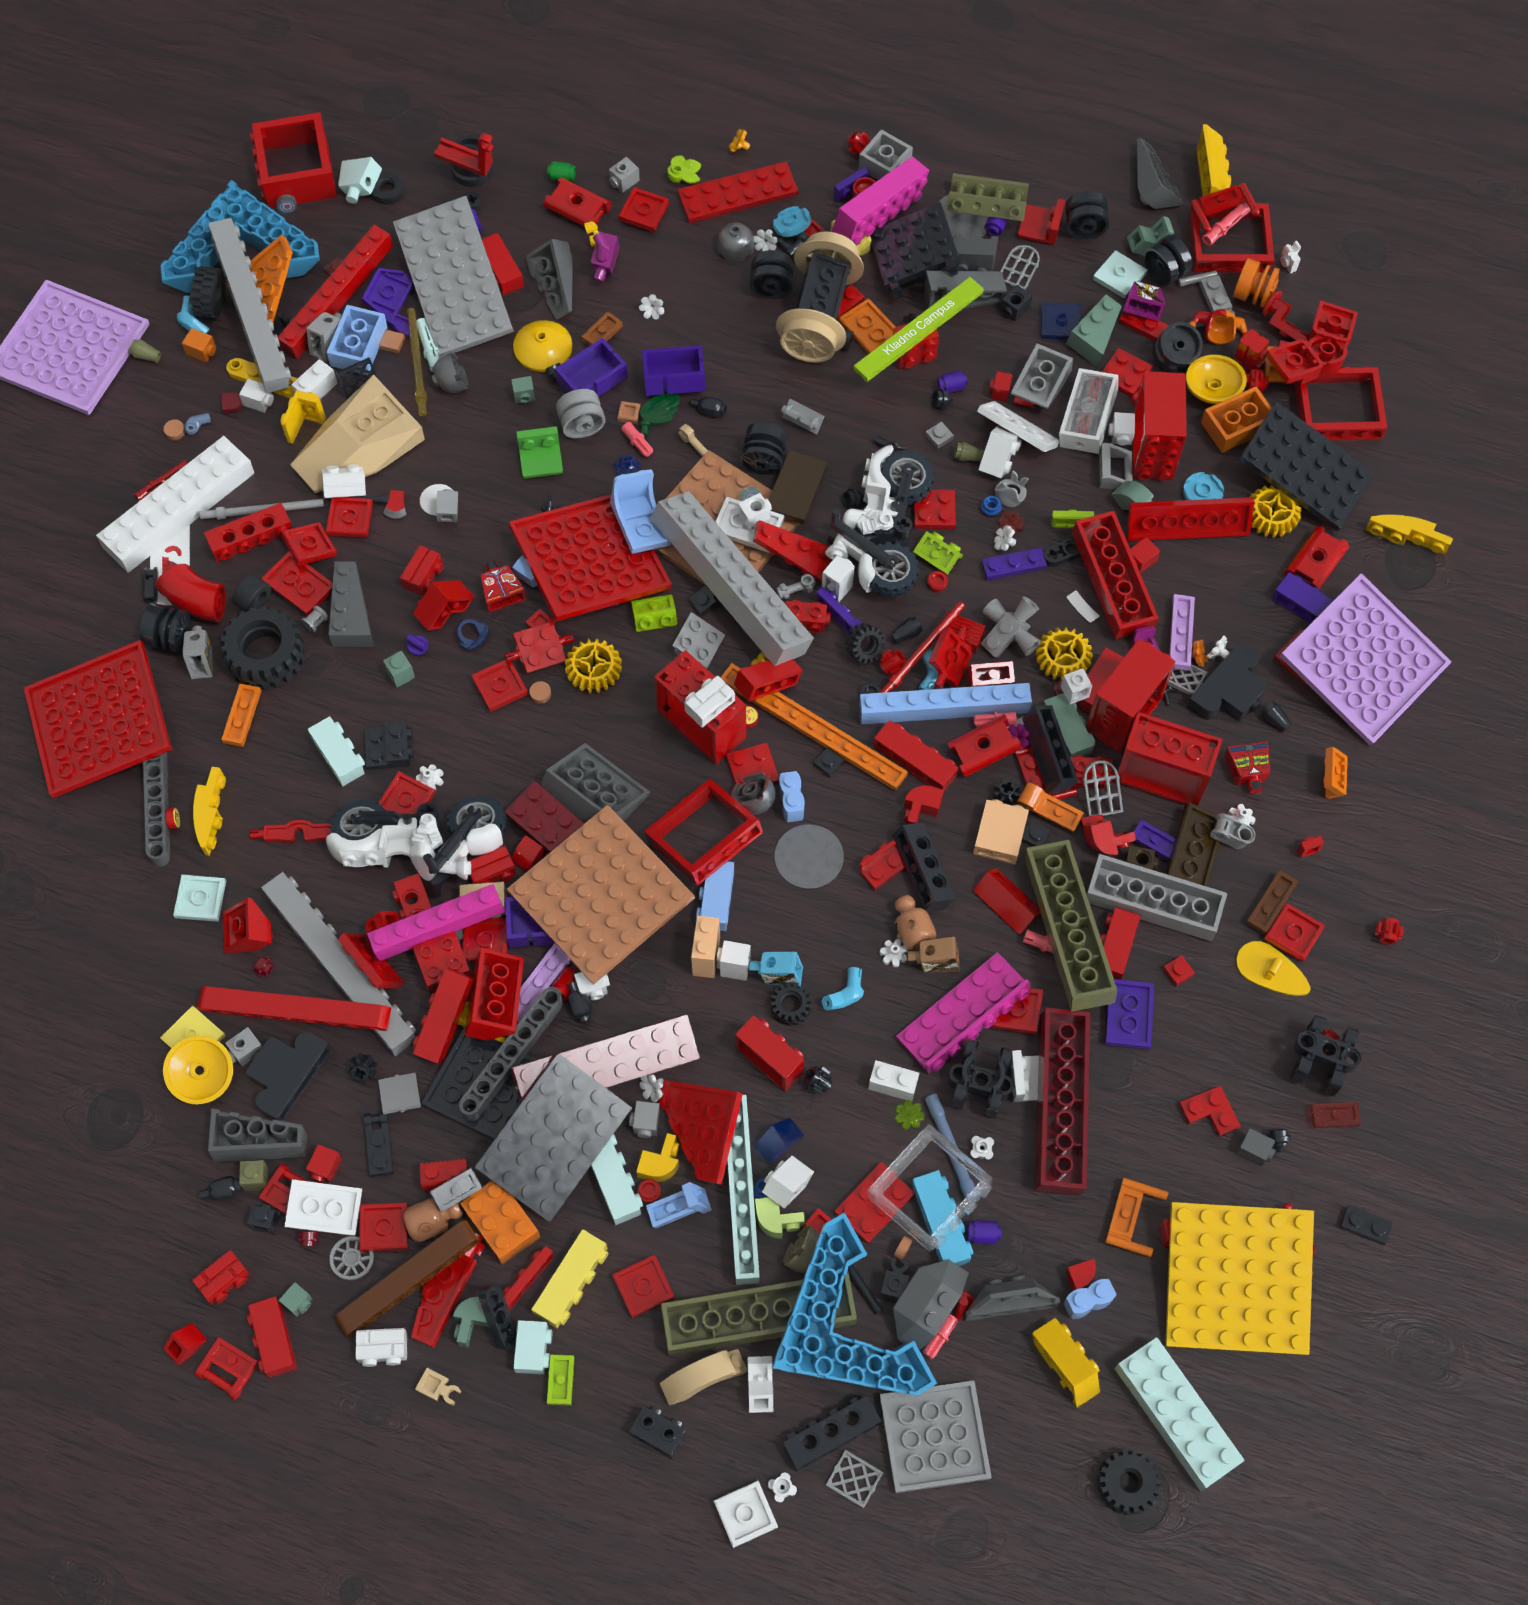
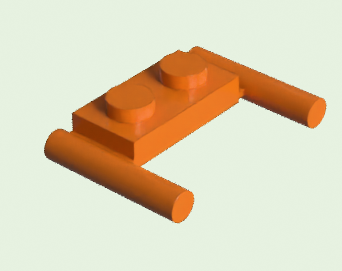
(1126, 1214)

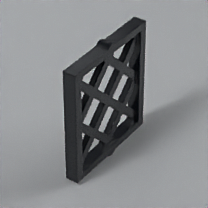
(355, 367)

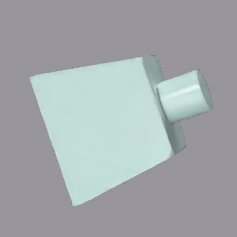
(358, 177)

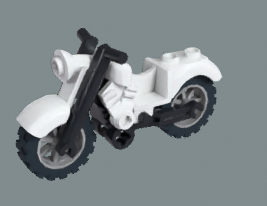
(873, 532)
(418, 836)

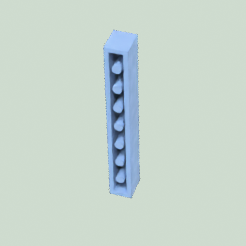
(944, 703)

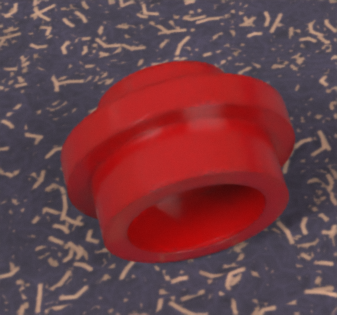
(649, 1190)

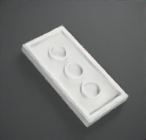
(1019, 426)

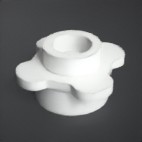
(979, 1153)
(775, 1485)

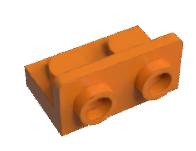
(1335, 773)

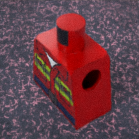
(1249, 765)

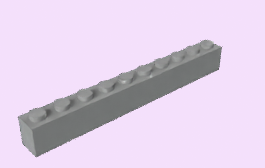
(249, 305)
(328, 951)

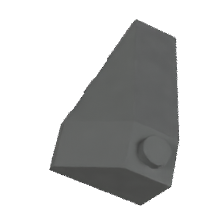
(1153, 179)
(552, 269)

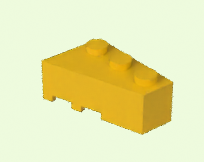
(1068, 1360)

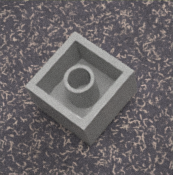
(884, 154)

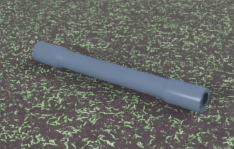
(938, 1114)

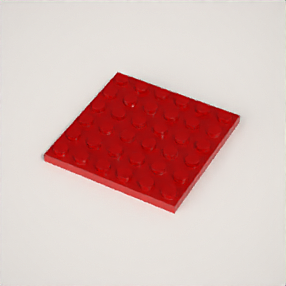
(585, 559)
(97, 719)

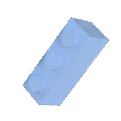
(717, 895)

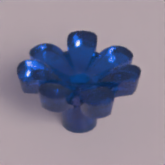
(626, 465)

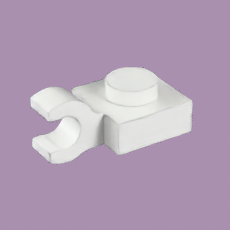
(1290, 258)

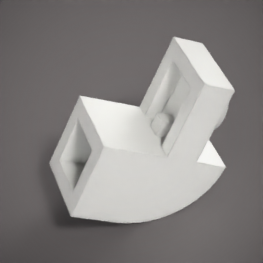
(760, 1384)

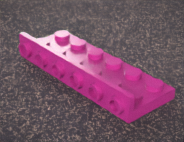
(964, 1013)

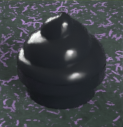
(941, 399)
(852, 498)
(1281, 1138)

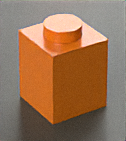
(199, 345)

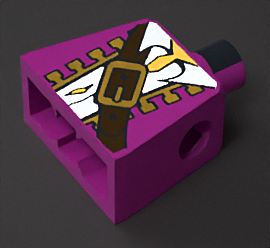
(1145, 301)

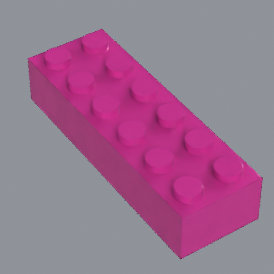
(881, 201)

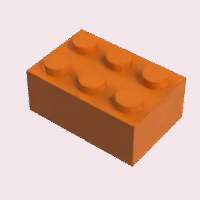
(1235, 419)
(500, 1221)

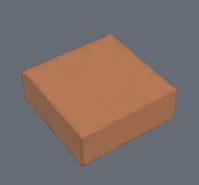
(392, 341)
(629, 412)

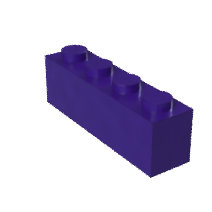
(1301, 598)

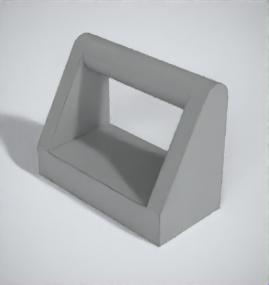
(1109, 451)

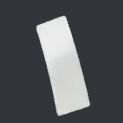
(1082, 607)

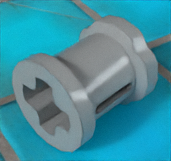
(314, 619)

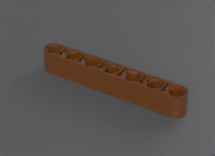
(406, 1279)

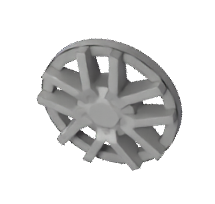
(351, 1259)

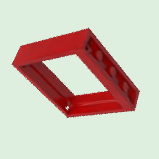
(1230, 262)
(1347, 430)
(719, 853)

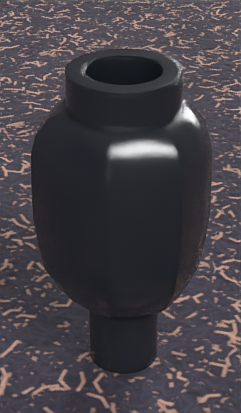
(710, 406)
(579, 1003)
(222, 1189)

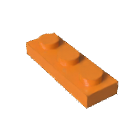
(241, 715)

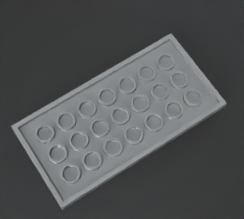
(453, 276)

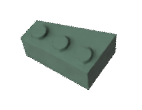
(1093, 332)

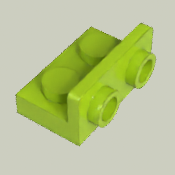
(937, 552)
(654, 613)

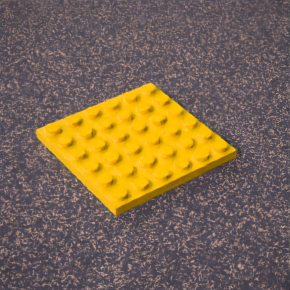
(1239, 1278)

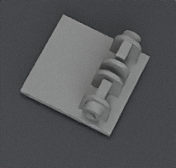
(698, 639)

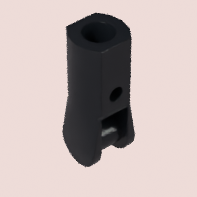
(150, 593)

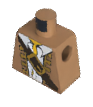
(937, 955)

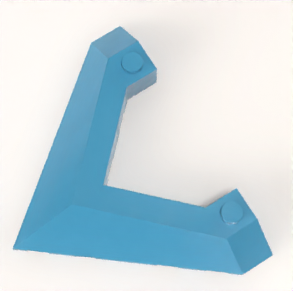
(257, 227)
(809, 1339)

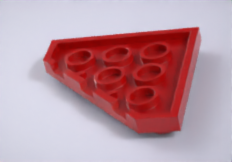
(704, 1123)

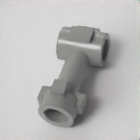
(806, 585)

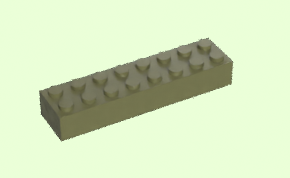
(1070, 926)
(740, 1317)

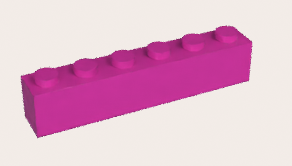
(436, 922)

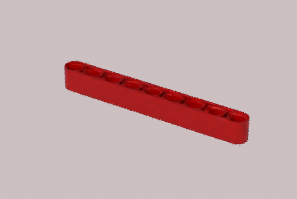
(294, 1008)

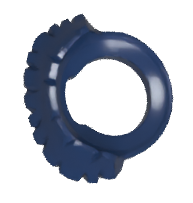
(469, 644)

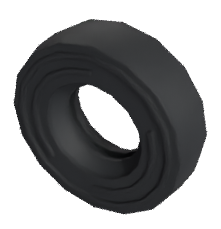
(388, 197)

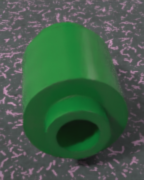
(561, 169)

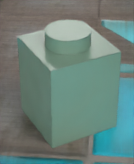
(399, 669)

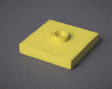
(191, 1024)

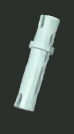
(430, 350)

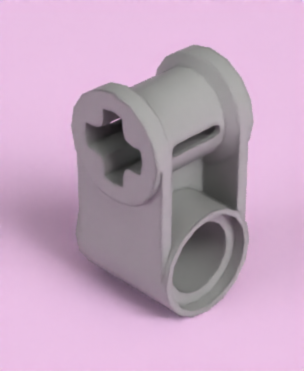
(1229, 831)

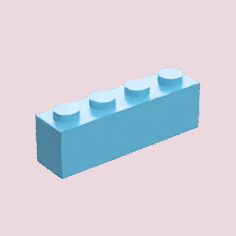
(935, 1208)

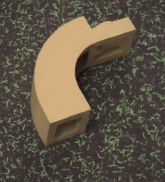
(702, 1374)

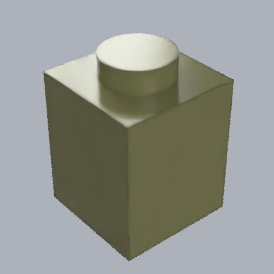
(253, 1175)

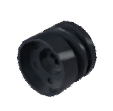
(764, 448)
(164, 627)

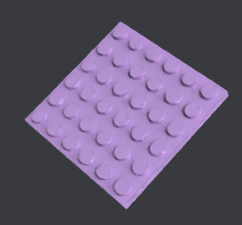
(68, 346)
(1365, 659)

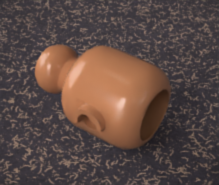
(913, 923)
(426, 1221)

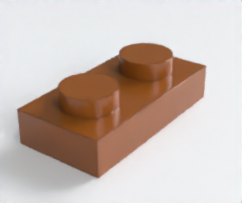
(603, 328)

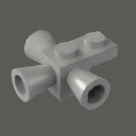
(1010, 627)

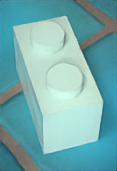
(532, 1347)

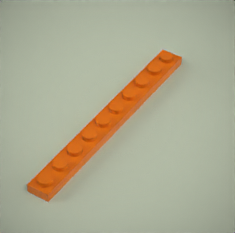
(825, 734)

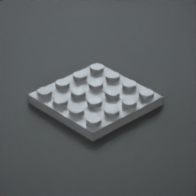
(935, 1437)

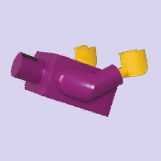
(605, 251)

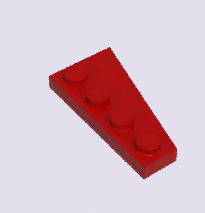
(794, 548)
(440, 1299)

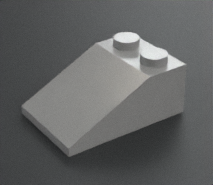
(1043, 376)

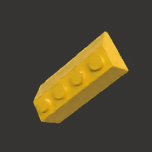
(1212, 161)

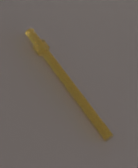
(420, 394)

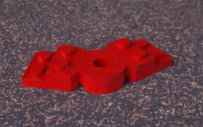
(1324, 351)

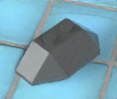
(1011, 1298)
(928, 1301)

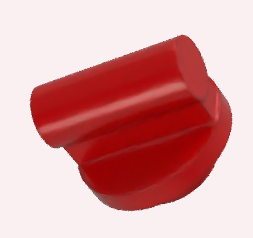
(963, 1303)

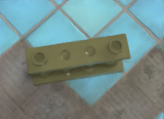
(988, 197)

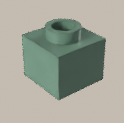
(523, 389)
(296, 1300)

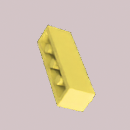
(569, 1279)

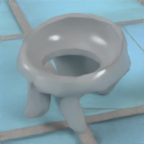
(1009, 496)

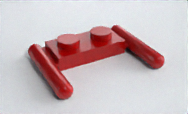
(1221, 201)
(1031, 772)

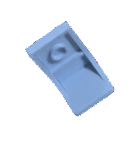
(634, 506)

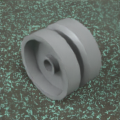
(580, 413)

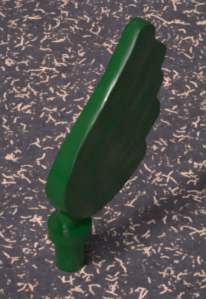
(658, 411)

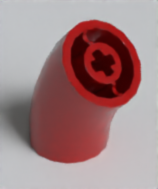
(193, 593)

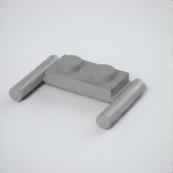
(1212, 289)

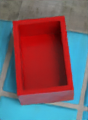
(769, 1052)

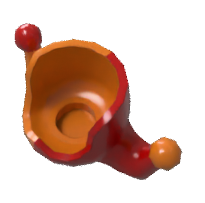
(1220, 325)

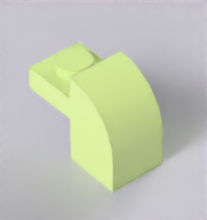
(772, 1222)

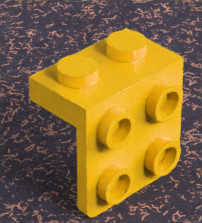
(301, 407)

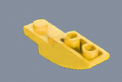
(1402, 528)
(205, 812)

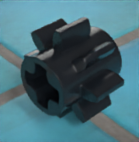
(1006, 785)
(362, 1067)
(818, 1079)

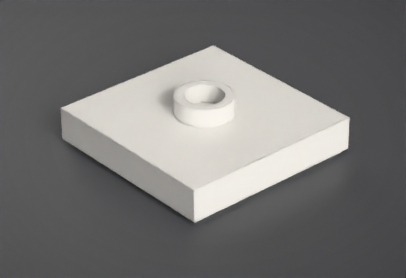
(745, 1514)

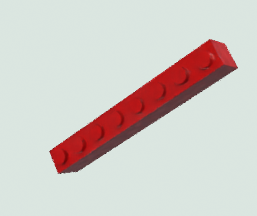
(337, 288)

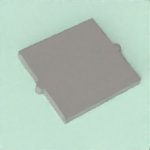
(399, 1093)

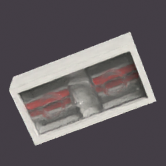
(1088, 411)

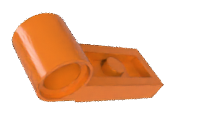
(1049, 807)

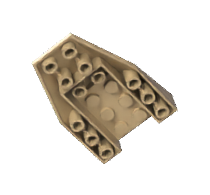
(363, 431)

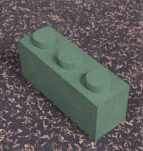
(1072, 726)

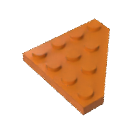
(271, 271)

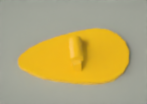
(1271, 969)

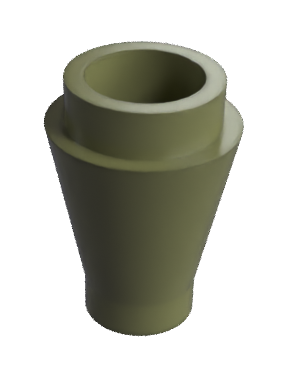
(142, 350)
(967, 452)

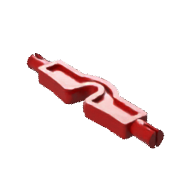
(287, 832)

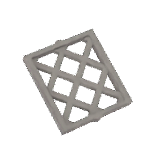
(1175, 684)
(837, 1468)

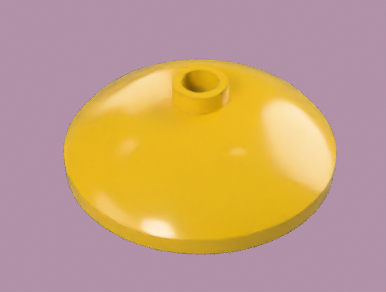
(542, 353)
(1215, 378)
(181, 1066)

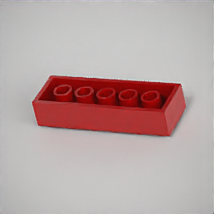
(1114, 574)

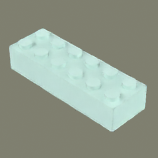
(1179, 1414)

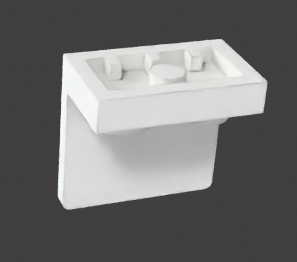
(1025, 1076)

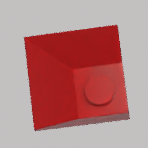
(245, 928)

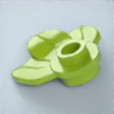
(683, 170)

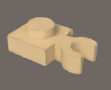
(434, 1385)

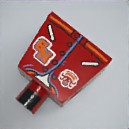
(501, 587)

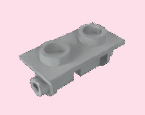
(802, 416)

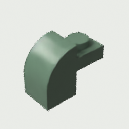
(1144, 237)
(1131, 492)
(469, 1314)

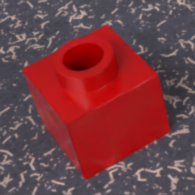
(1001, 386)

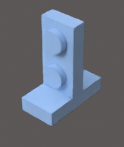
(681, 1204)

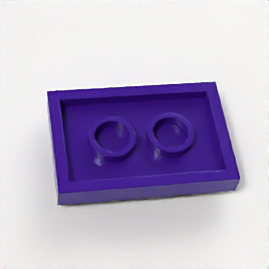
(1131, 1015)

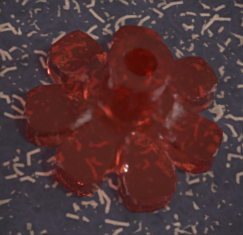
(1012, 520)

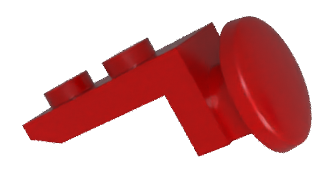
(1281, 310)

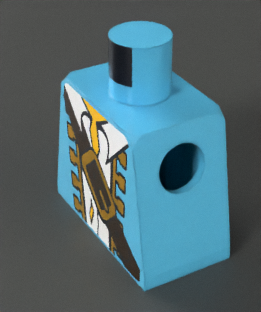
(778, 968)

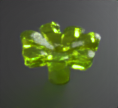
(909, 1114)

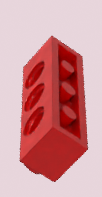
(238, 530)
(409, 889)

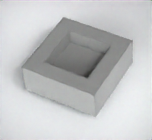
(939, 435)

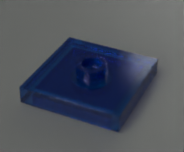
(1059, 320)

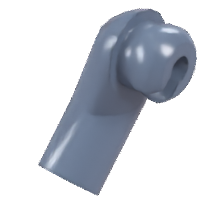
(195, 422)

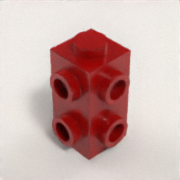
(811, 615)
(1081, 763)

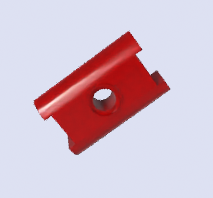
(568, 194)
(1321, 547)
(993, 732)

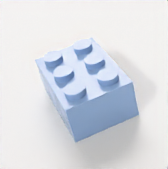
(356, 338)

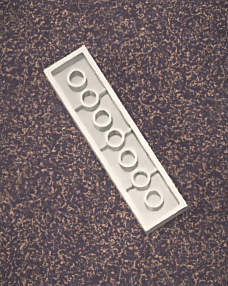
(175, 504)

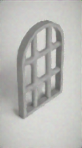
(1018, 258)
(1108, 795)

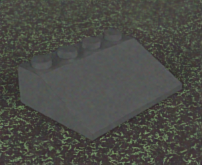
(589, 782)

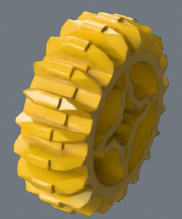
(1285, 512)
(1060, 644)
(584, 657)

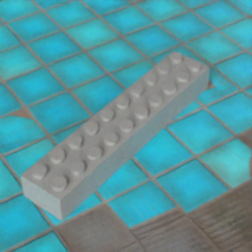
(732, 578)

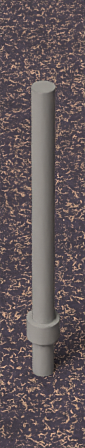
(222, 513)

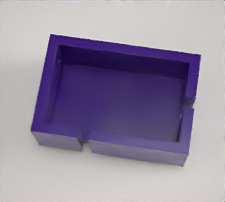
(592, 369)
(673, 370)
(522, 928)

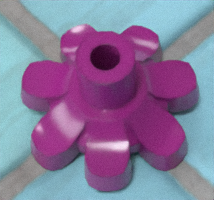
(1020, 733)

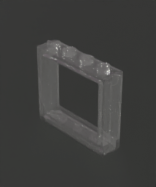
(953, 1221)

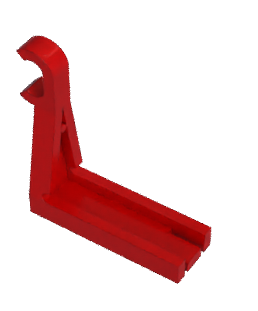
(466, 158)

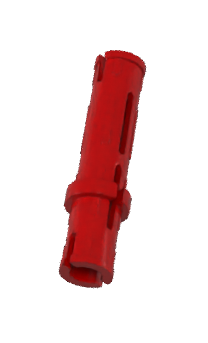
(154, 484)

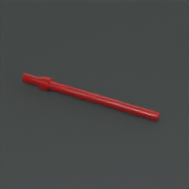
(896, 679)

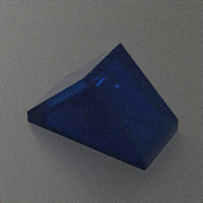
(778, 1139)

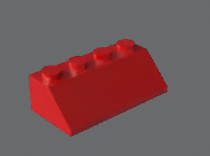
(494, 995)

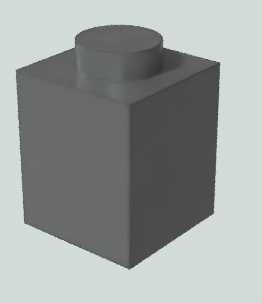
(1256, 1147)

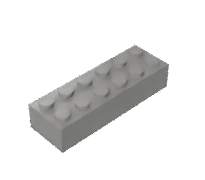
(1156, 897)

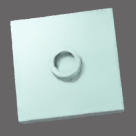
(1119, 274)
(199, 898)

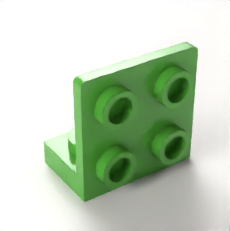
(540, 452)

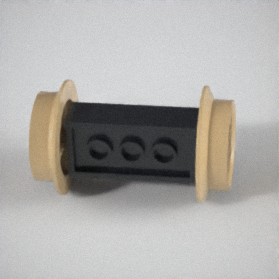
(811, 328)

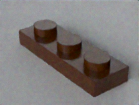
(1272, 902)

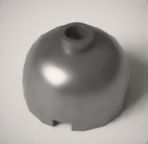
(735, 242)
(449, 374)
(755, 793)

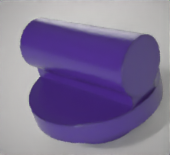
(417, 644)

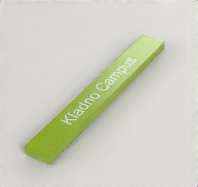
(918, 329)

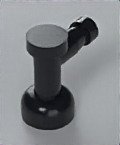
(789, 248)

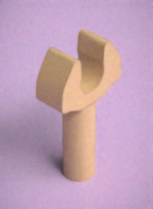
(687, 435)

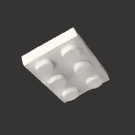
(734, 526)
(323, 1207)

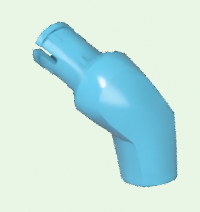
(187, 318)
(928, 683)
(848, 995)

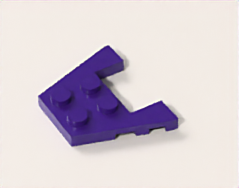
(387, 296)

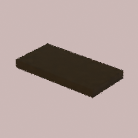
(797, 486)
(1193, 846)

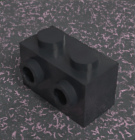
(658, 1431)

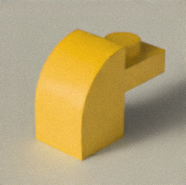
(661, 1166)

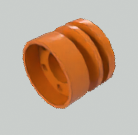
(1256, 283)

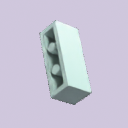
(337, 750)

